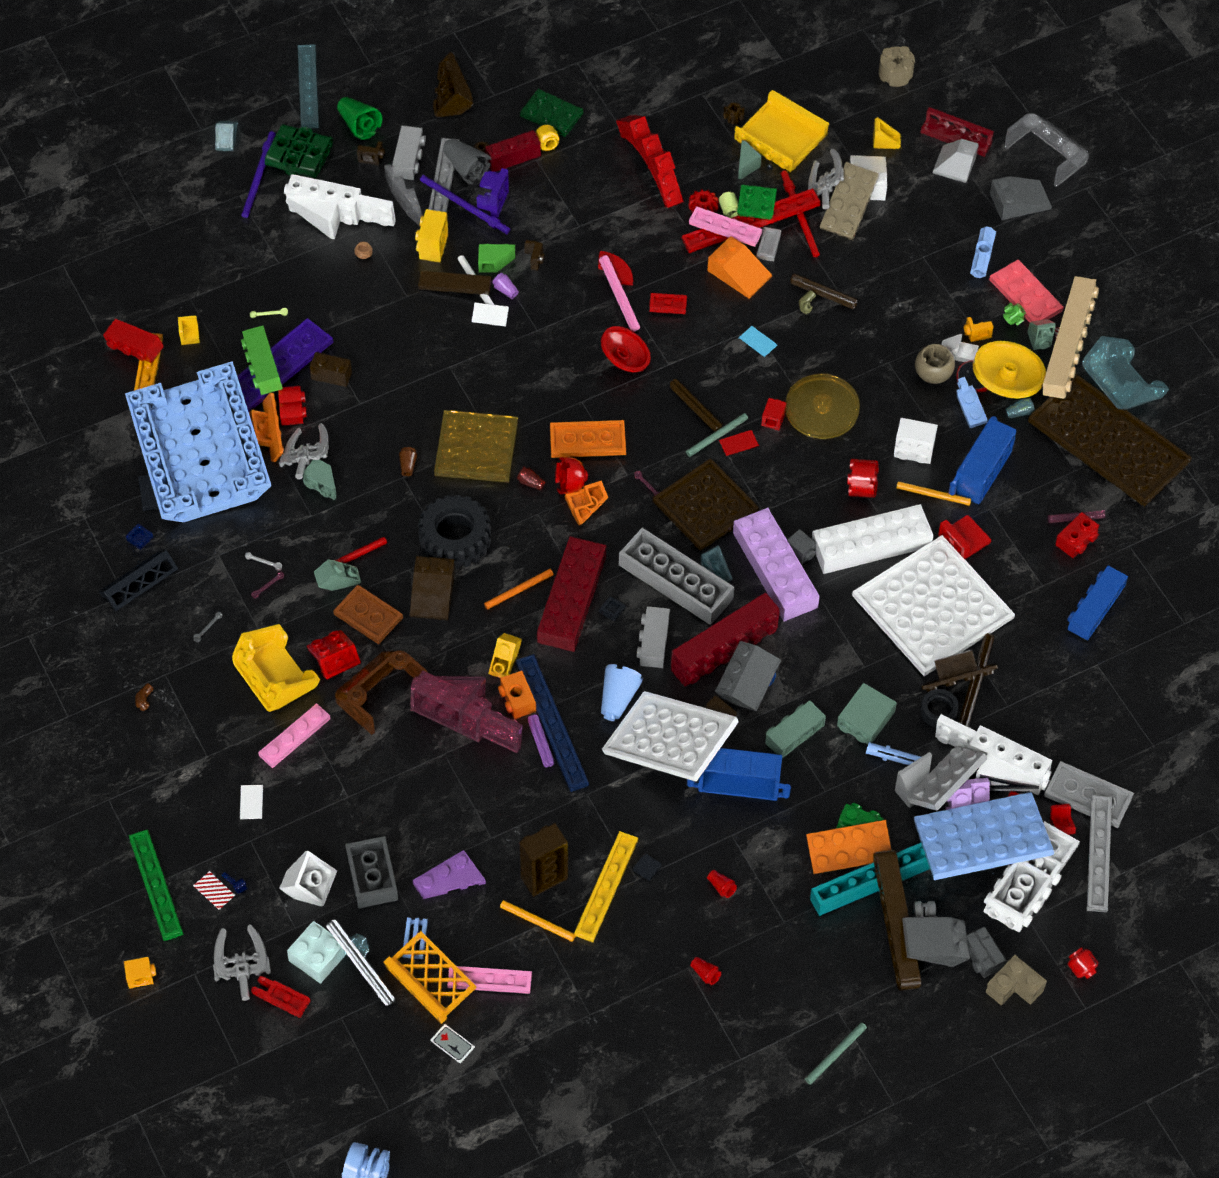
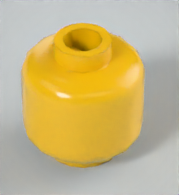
(548, 137)

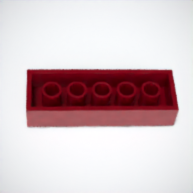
(571, 594)
(720, 641)

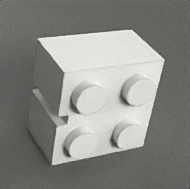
(915, 440)

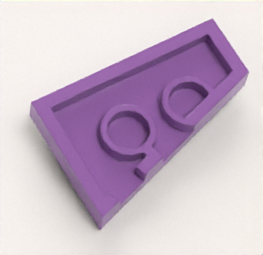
(450, 875)

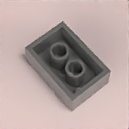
(371, 872)

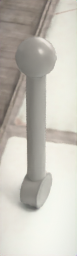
(278, 566)

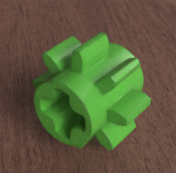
(1014, 314)

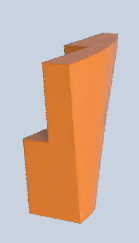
(586, 501)

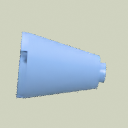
(618, 690)

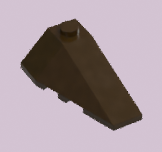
(452, 92)

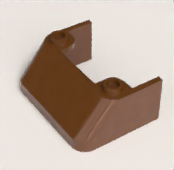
(354, 691)

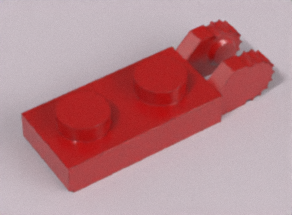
(282, 996)

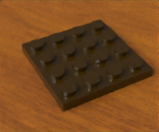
(704, 504)

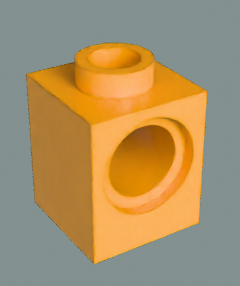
(139, 972)

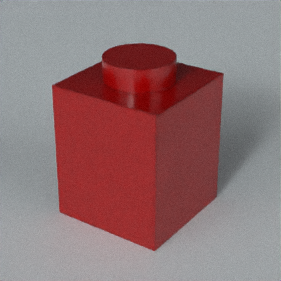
(774, 414)

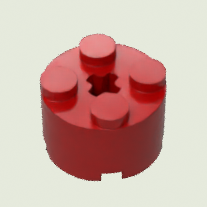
(863, 478)

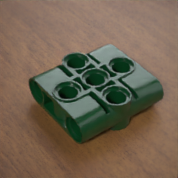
(298, 151)

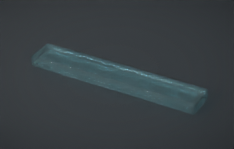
(308, 86)

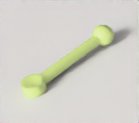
(283, 311)

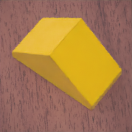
(885, 136)

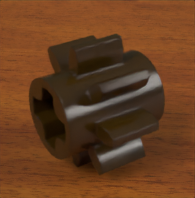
(733, 113)

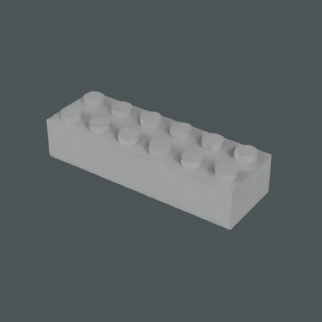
(676, 576)

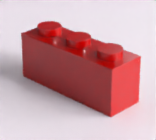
(133, 341)

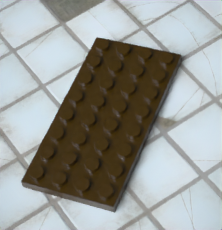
(1110, 441)

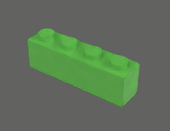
(262, 360)

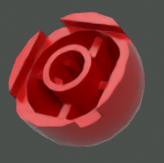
(570, 475)

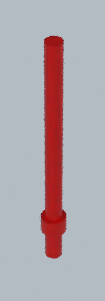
(790, 188)

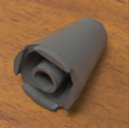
(467, 160)

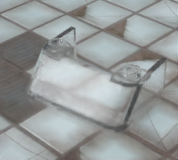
(1070, 149)

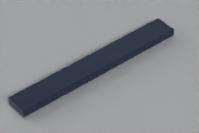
(553, 724)

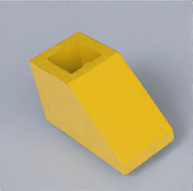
(504, 655)

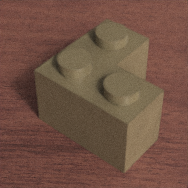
(1017, 978)

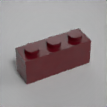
(513, 151)

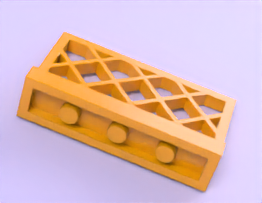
(417, 989)

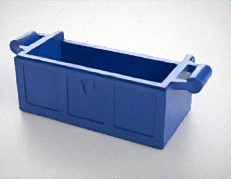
(984, 461)
(743, 775)

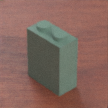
(866, 714)

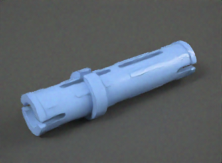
(872, 749)

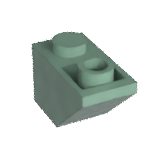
(1041, 333)
(320, 477)
(336, 575)

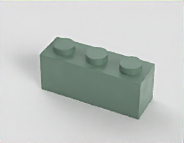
(795, 729)

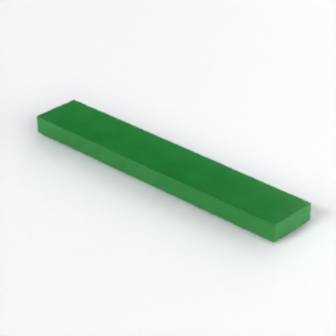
(155, 885)

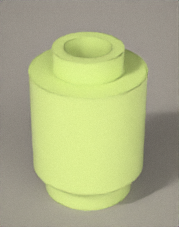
(729, 204)

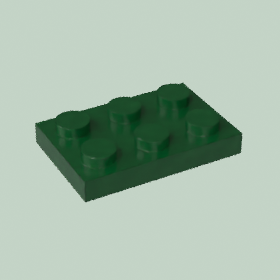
(553, 111)

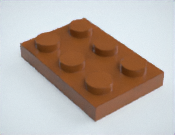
(368, 614)

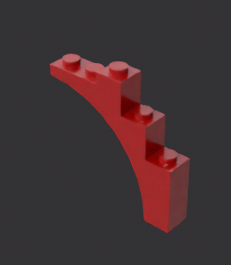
(660, 162)

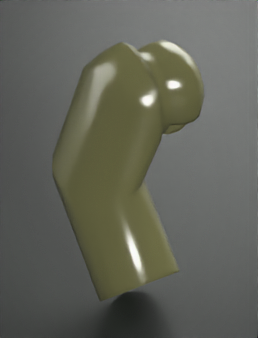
(804, 302)

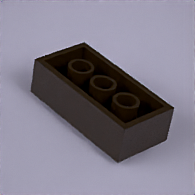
(544, 859)

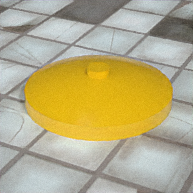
(1009, 369)

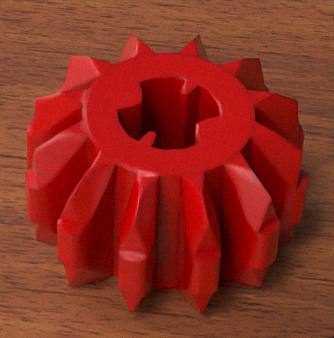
(703, 200)

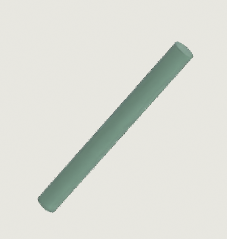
(716, 435)
(835, 1053)

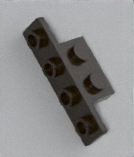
(955, 668)

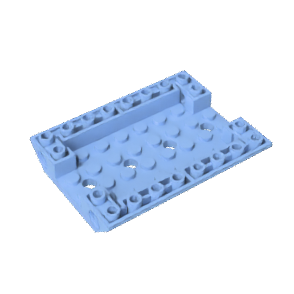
(175, 454)

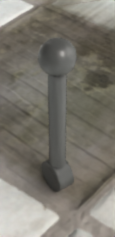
(197, 637)

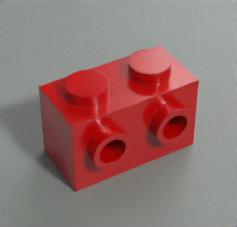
(1077, 535)

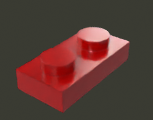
(668, 303)

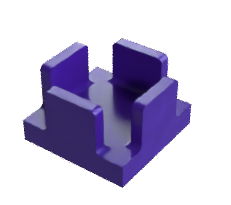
(500, 188)

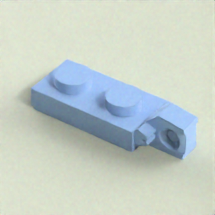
(970, 404)

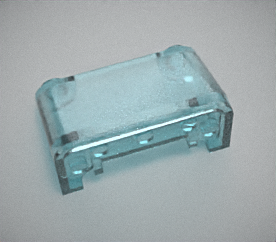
(1117, 378)

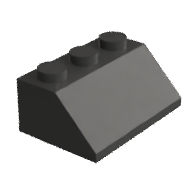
(747, 676)

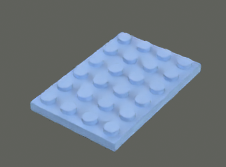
(983, 836)

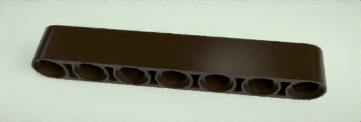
(894, 910)

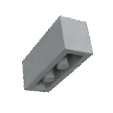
(408, 152)
(653, 637)

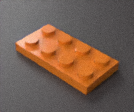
(587, 438)
(847, 846)

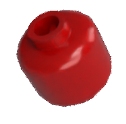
(1083, 963)

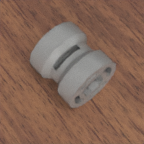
(929, 909)

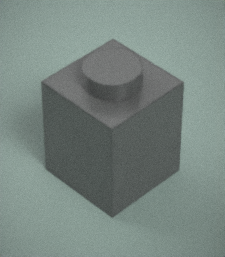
(802, 546)

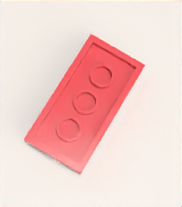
(1023, 288)

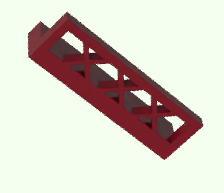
(948, 133)

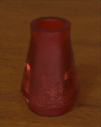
(530, 478)

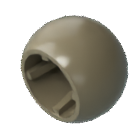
(935, 363)

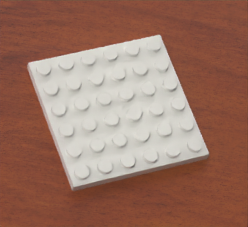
(933, 604)

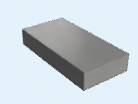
(768, 244)

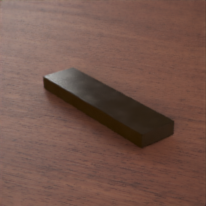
(455, 282)

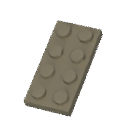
(849, 201)

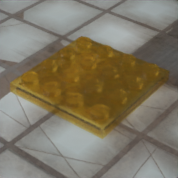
(476, 446)

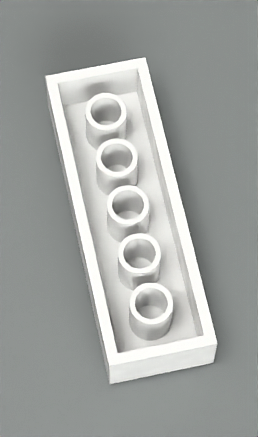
(872, 539)

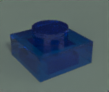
(139, 536)

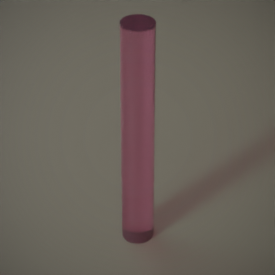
(1071, 516)

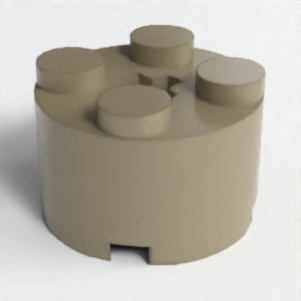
(896, 66)

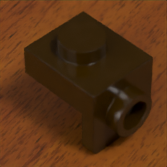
(535, 249)

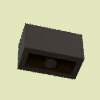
(330, 369)

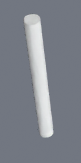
(468, 270)

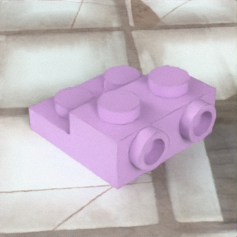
(970, 793)

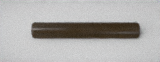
(824, 291)
(695, 405)

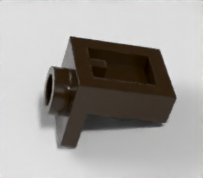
(371, 155)

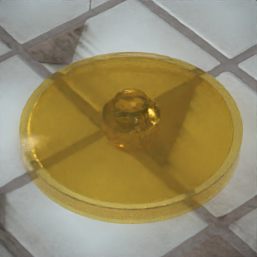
(822, 406)

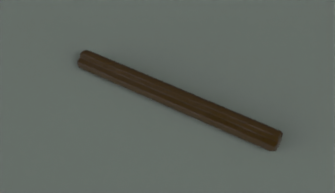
(974, 686)

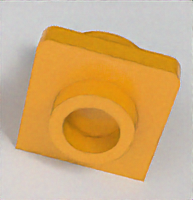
(978, 331)

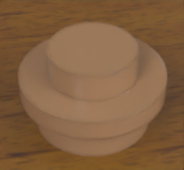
(363, 250)

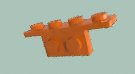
(267, 427)

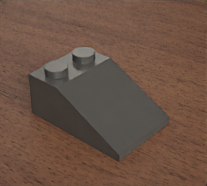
(1018, 197)
(936, 940)

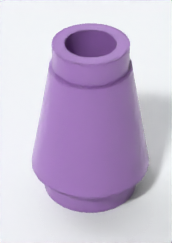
(505, 285)

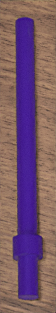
(258, 175)
(492, 221)

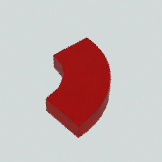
(621, 268)

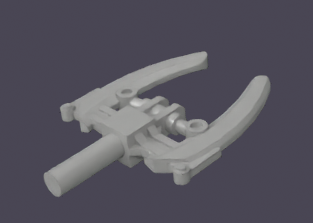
(825, 183)
(303, 454)
(241, 969)

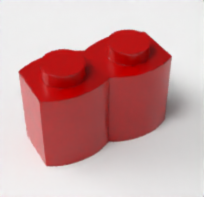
(291, 405)

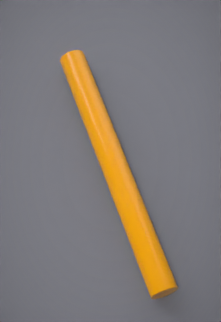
(933, 493)
(537, 920)

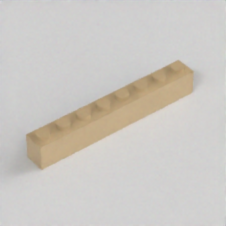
(1070, 337)

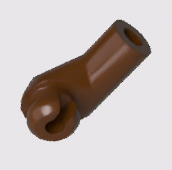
(141, 697)

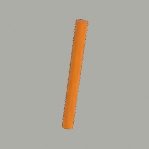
(518, 589)

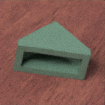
(749, 160)

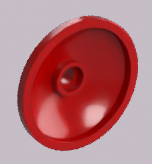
(625, 349)

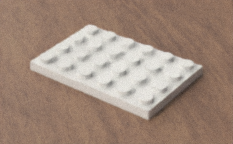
(670, 736)

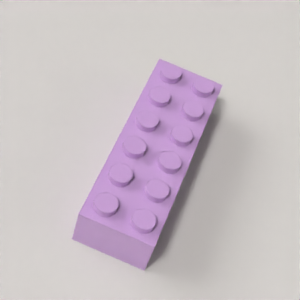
(776, 564)

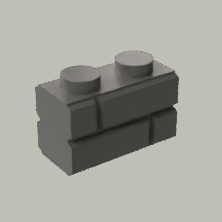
(984, 953)

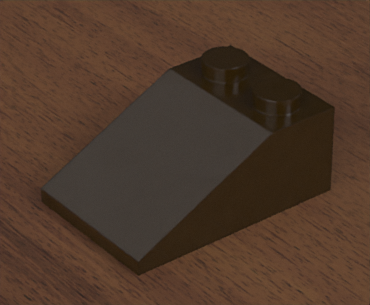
(432, 587)

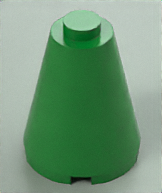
(360, 117)

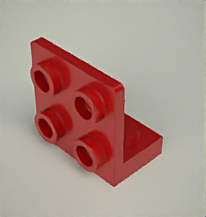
(964, 536)
(334, 653)

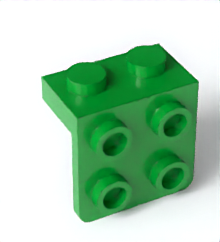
(756, 202)

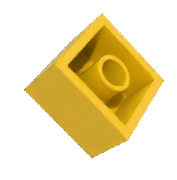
(432, 235)

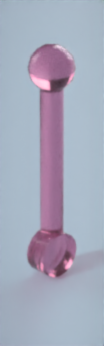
(638, 475)
(280, 575)

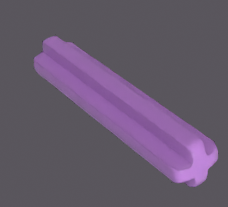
(541, 741)

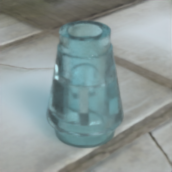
(1020, 408)

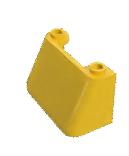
(270, 669)

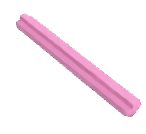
(619, 293)

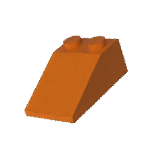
(738, 267)

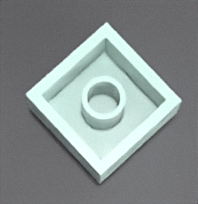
(316, 952)

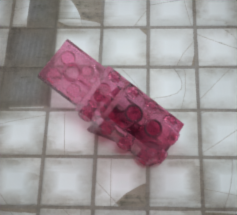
(463, 698)

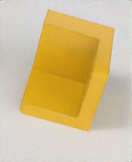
(188, 330)

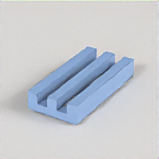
(416, 923)

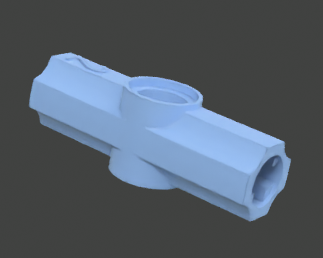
(983, 252)

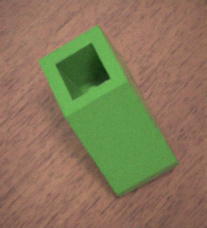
(495, 256)

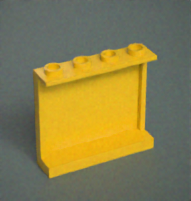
(783, 131)

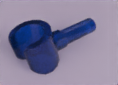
(239, 886)

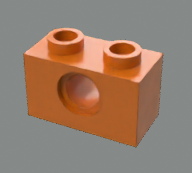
(517, 684)

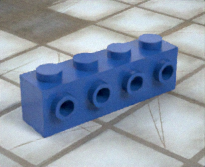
(1097, 602)

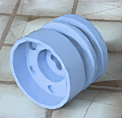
(361, 1165)

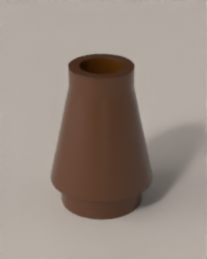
(407, 460)

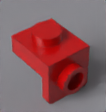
(1061, 818)

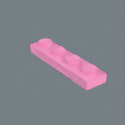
(725, 226)
(294, 735)
(494, 979)

